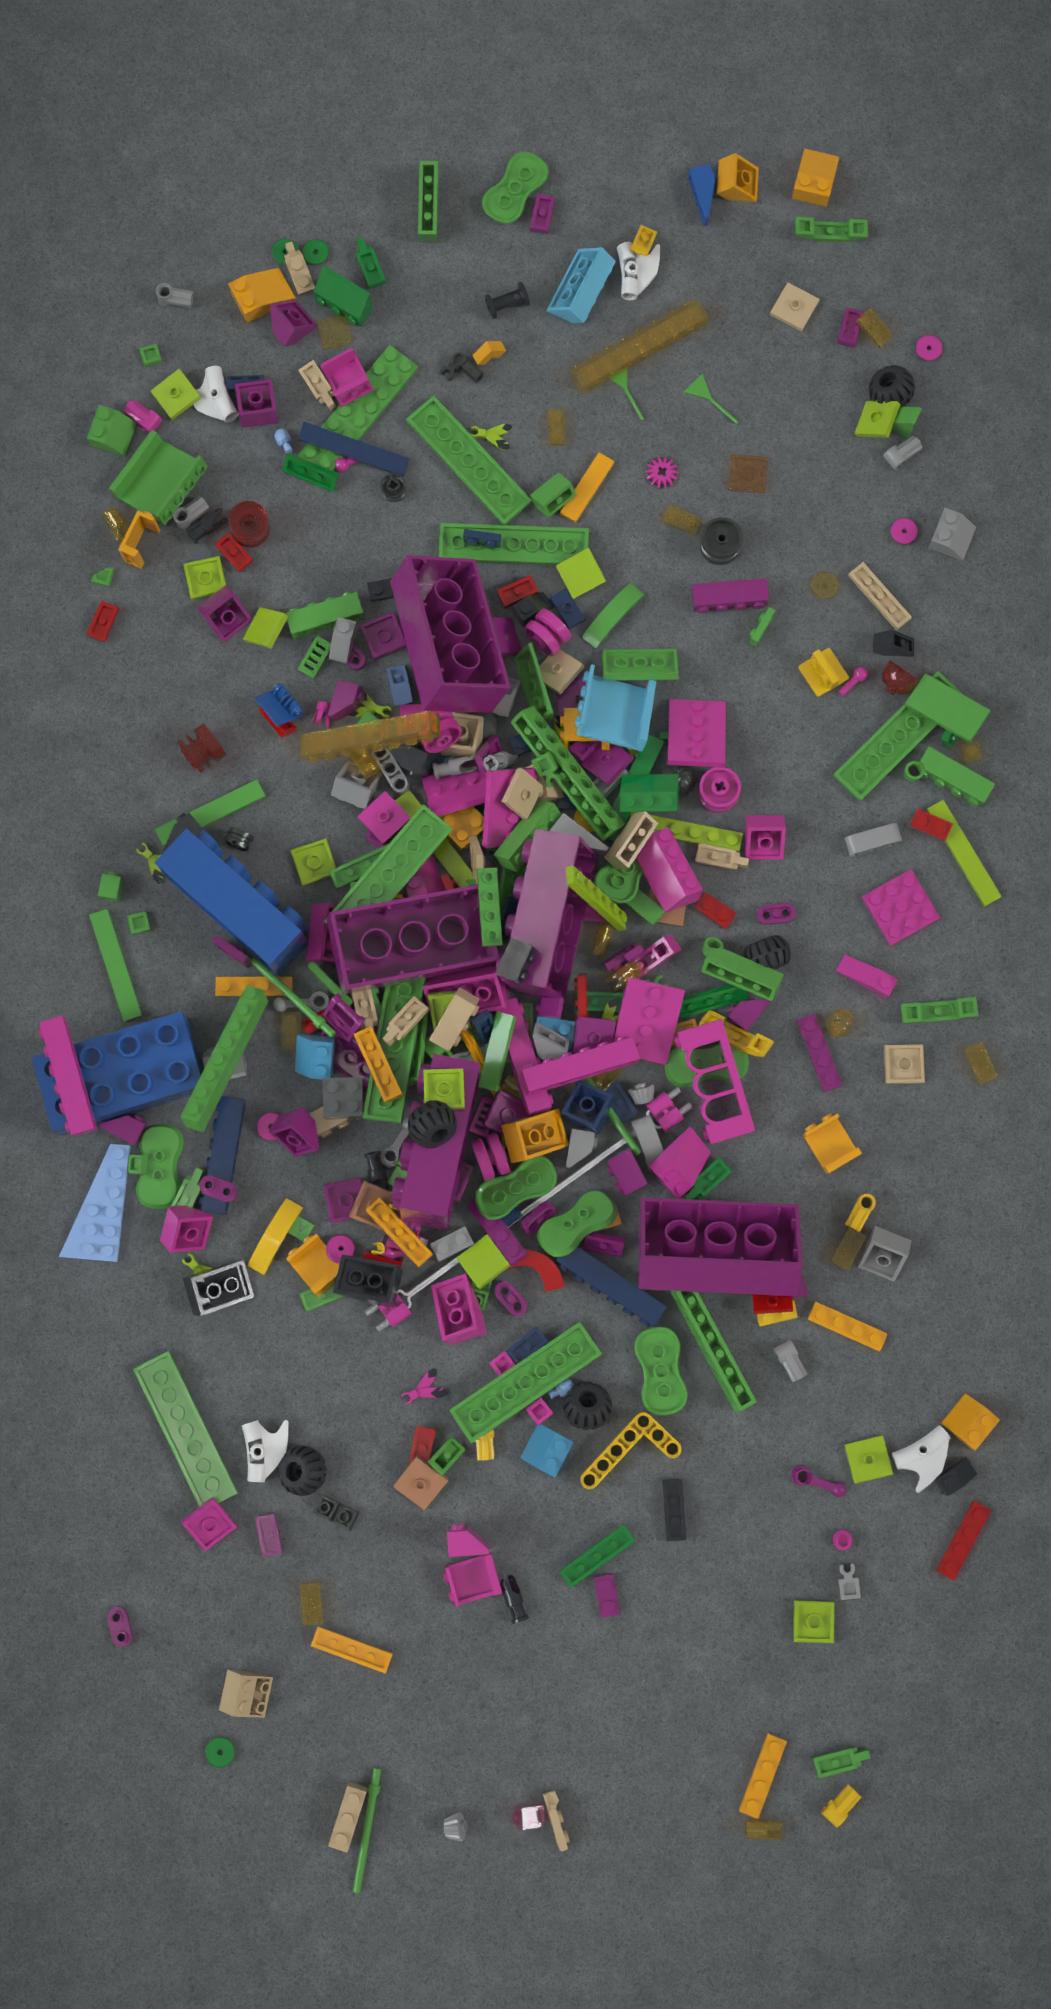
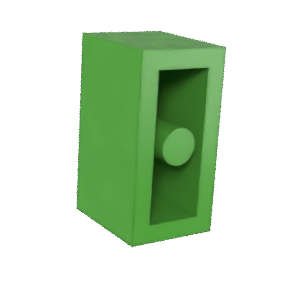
(553, 495)

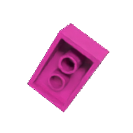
(681, 1163)
(458, 1310)

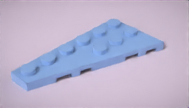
(99, 1221)

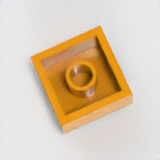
(465, 824)

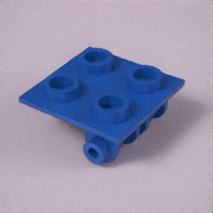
(279, 705)

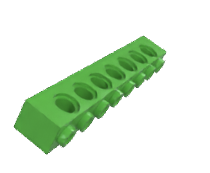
(574, 780)
(714, 1349)

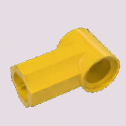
(860, 1214)
(485, 1447)
(838, 1808)

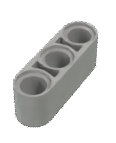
(396, 776)
(874, 838)
(647, 1138)

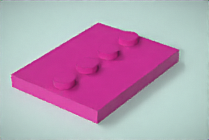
(696, 733)
(455, 792)
(499, 818)
(650, 1017)

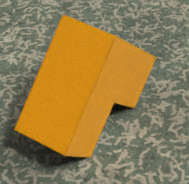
(489, 350)

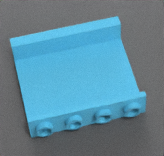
(615, 711)

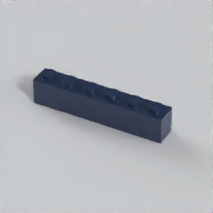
(224, 1149)
(613, 1285)

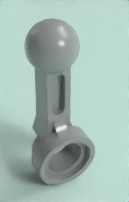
(281, 1004)
(394, 1148)

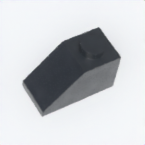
(530, 606)
(893, 644)
(955, 1477)

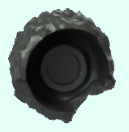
(686, 777)

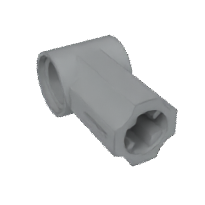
(176, 296)
(900, 454)
(192, 510)
(789, 1358)

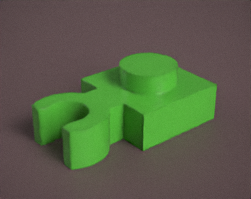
(545, 766)

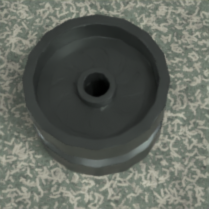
(721, 541)

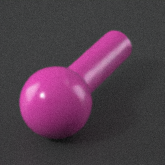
(342, 464)
(859, 675)

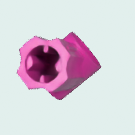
(145, 418)

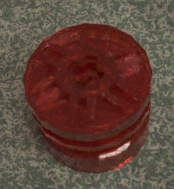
(242, 516)
(201, 748)

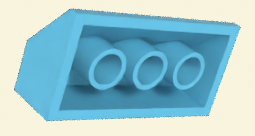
(581, 285)

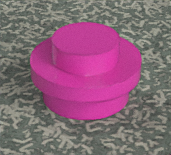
(842, 1540)

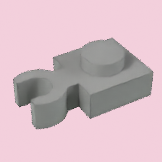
(848, 1585)

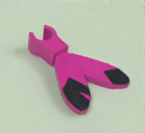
(424, 1390)

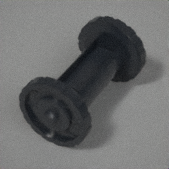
(507, 300)

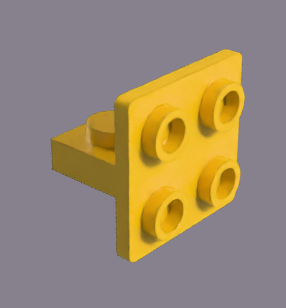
(823, 672)

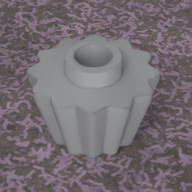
(642, 1093)
(455, 1827)

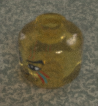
(840, 1023)

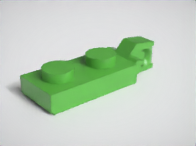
(189, 1190)
(839, 1761)

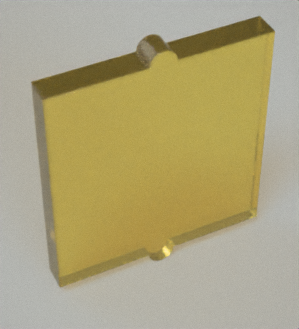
(334, 332)

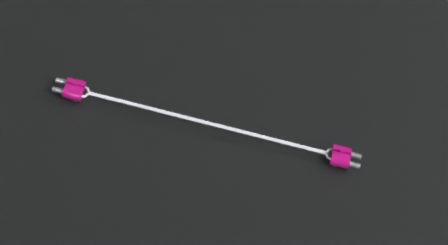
(660, 1108)

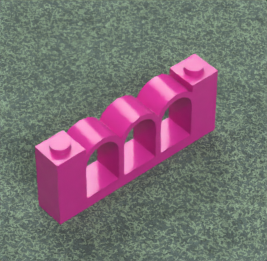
(731, 1126)

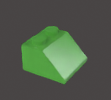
(111, 431)

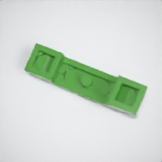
(831, 231)
(612, 615)
(939, 1011)

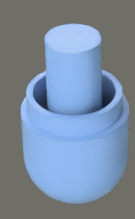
(283, 440)
(561, 1389)

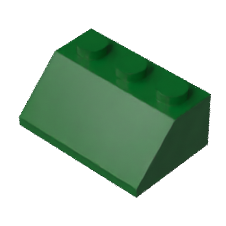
(342, 297)
(649, 793)

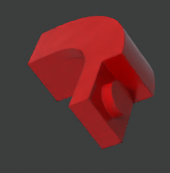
(545, 1267)

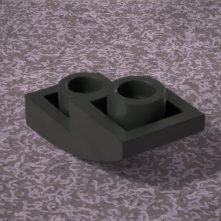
(336, 1512)

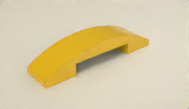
(741, 1039)
(274, 1236)

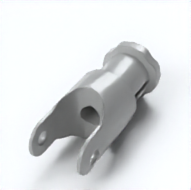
(499, 760)
(453, 767)

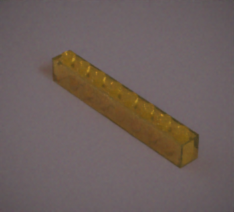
(639, 346)
(370, 736)

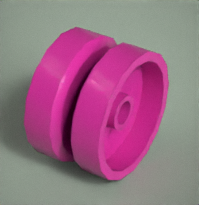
(547, 632)
(449, 733)
(722, 779)
(491, 1156)

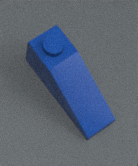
(702, 185)

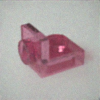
(528, 1816)

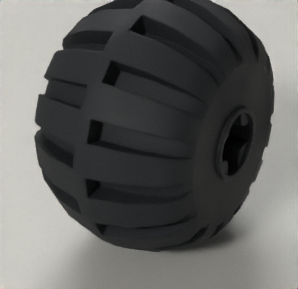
(892, 384)
(769, 952)
(432, 1124)
(576, 1404)
(302, 1470)

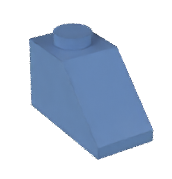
(399, 685)

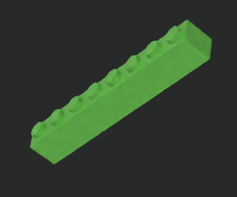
(224, 1059)

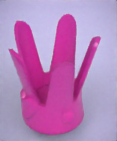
(322, 708)

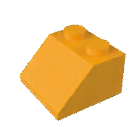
(737, 179)
(970, 1422)

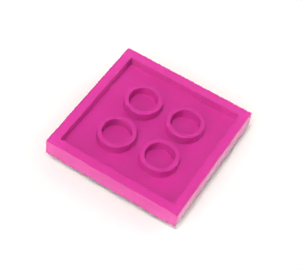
(900, 907)

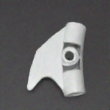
(636, 270)
(215, 397)
(272, 1447)
(927, 1464)

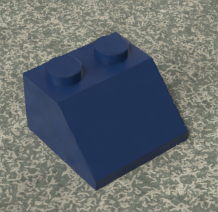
(588, 1107)

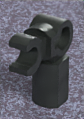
(459, 362)

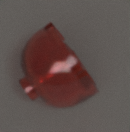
(898, 680)

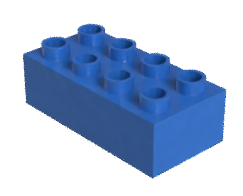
(229, 899)
(129, 1069)

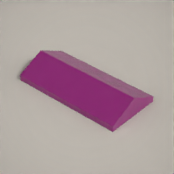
(349, 1058)

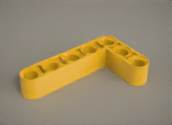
(627, 1445)

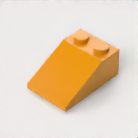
(815, 177)
(258, 291)
(534, 1135)

